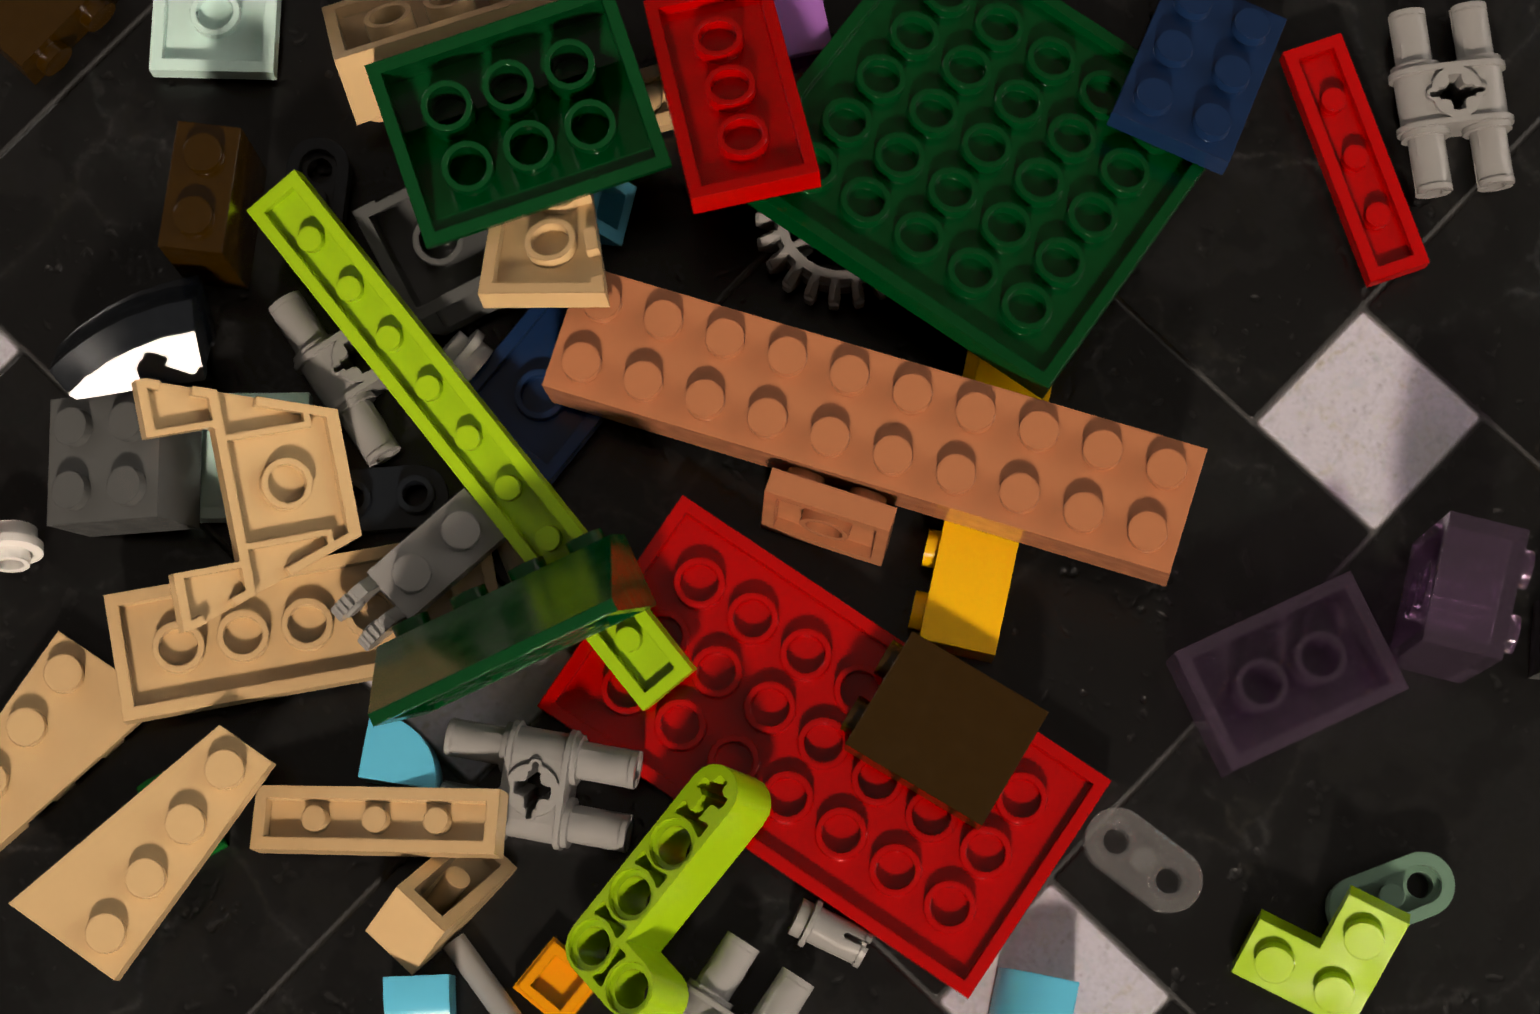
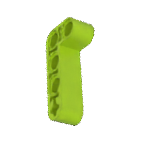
(719, 817)

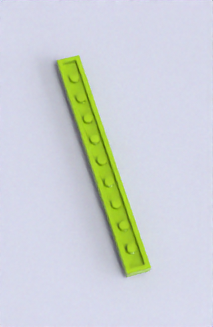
(451, 415)

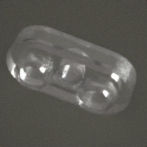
(1142, 859)

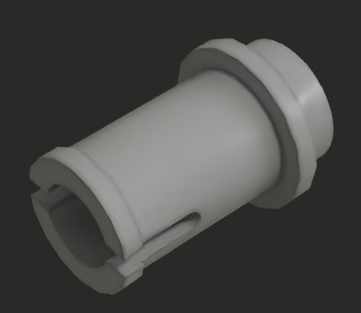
(829, 932)

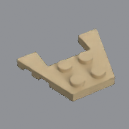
(279, 485)

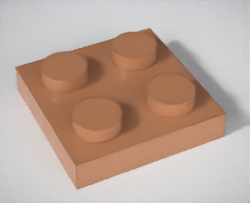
(838, 520)

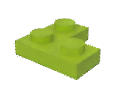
(1330, 971)

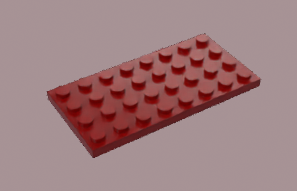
(769, 700)

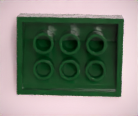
(517, 117)
(507, 628)

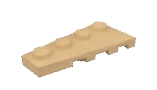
(546, 260)
(55, 731)
(138, 863)

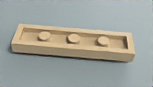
(380, 821)

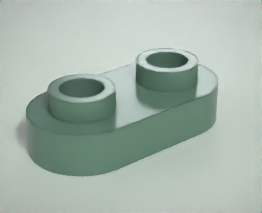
(1390, 885)

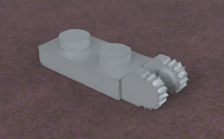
(423, 566)

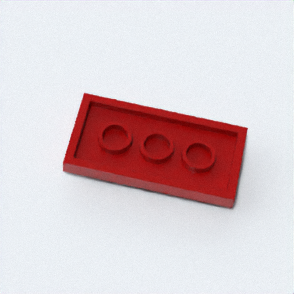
(731, 101)

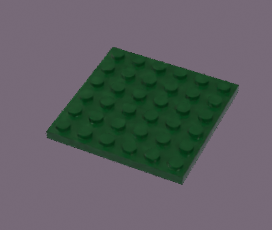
(982, 172)

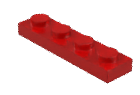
(1354, 160)

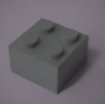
(111, 479)

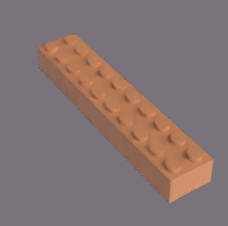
(879, 425)

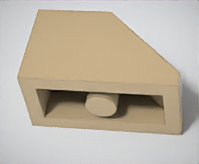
(436, 906)

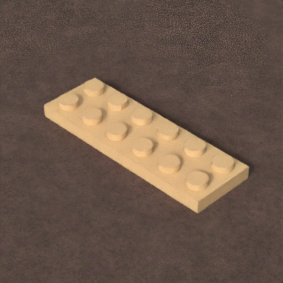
(256, 651)

